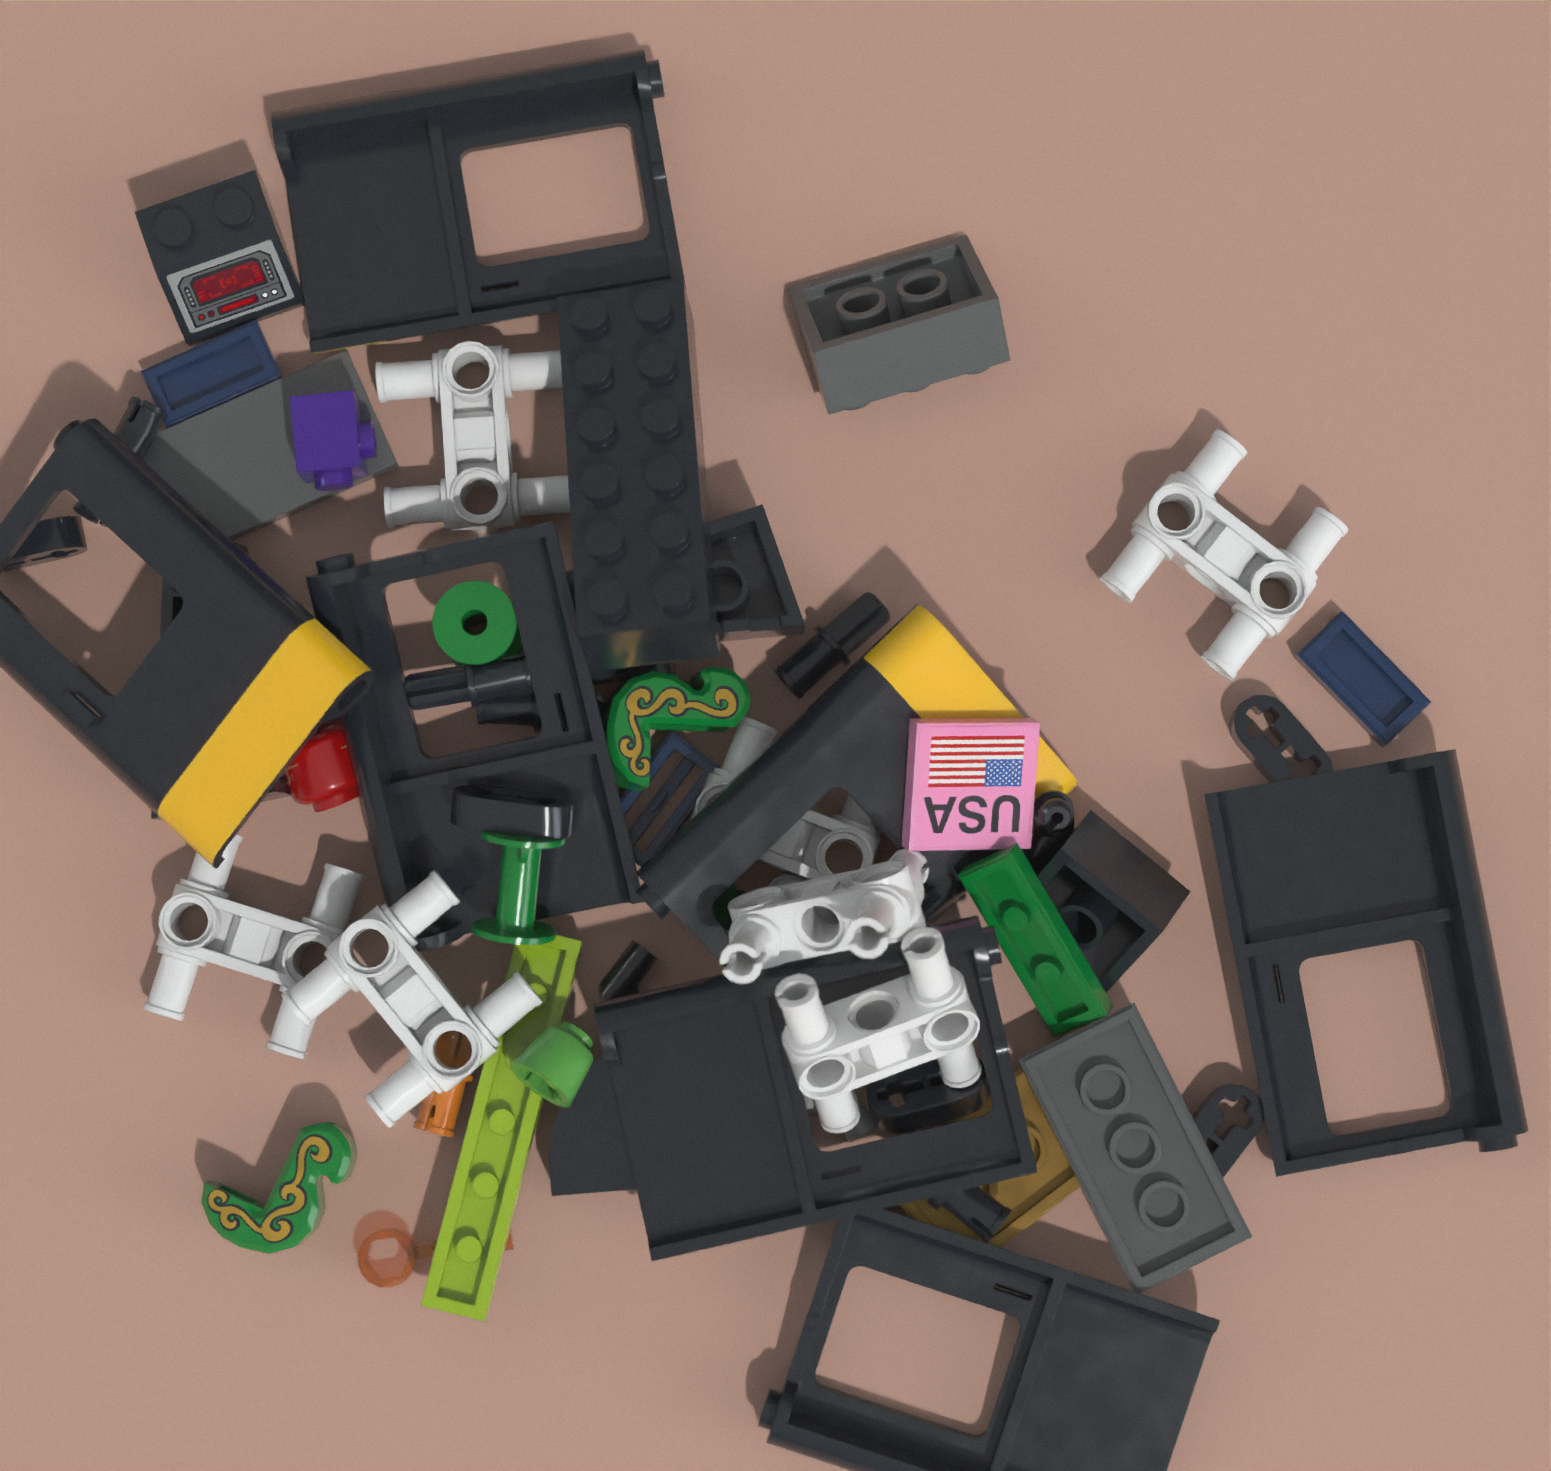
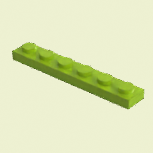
(497, 1144)

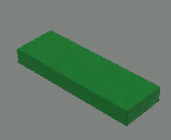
(1036, 940)

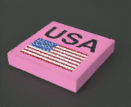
(970, 783)

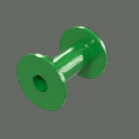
(464, 608)
(517, 892)

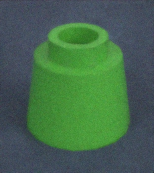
(555, 1063)

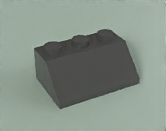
(899, 324)

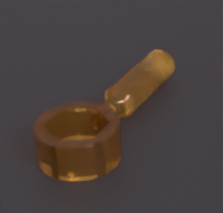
(414, 1253)

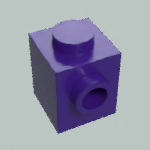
(331, 439)

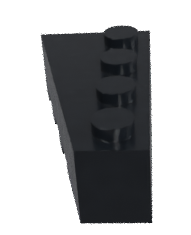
(749, 580)

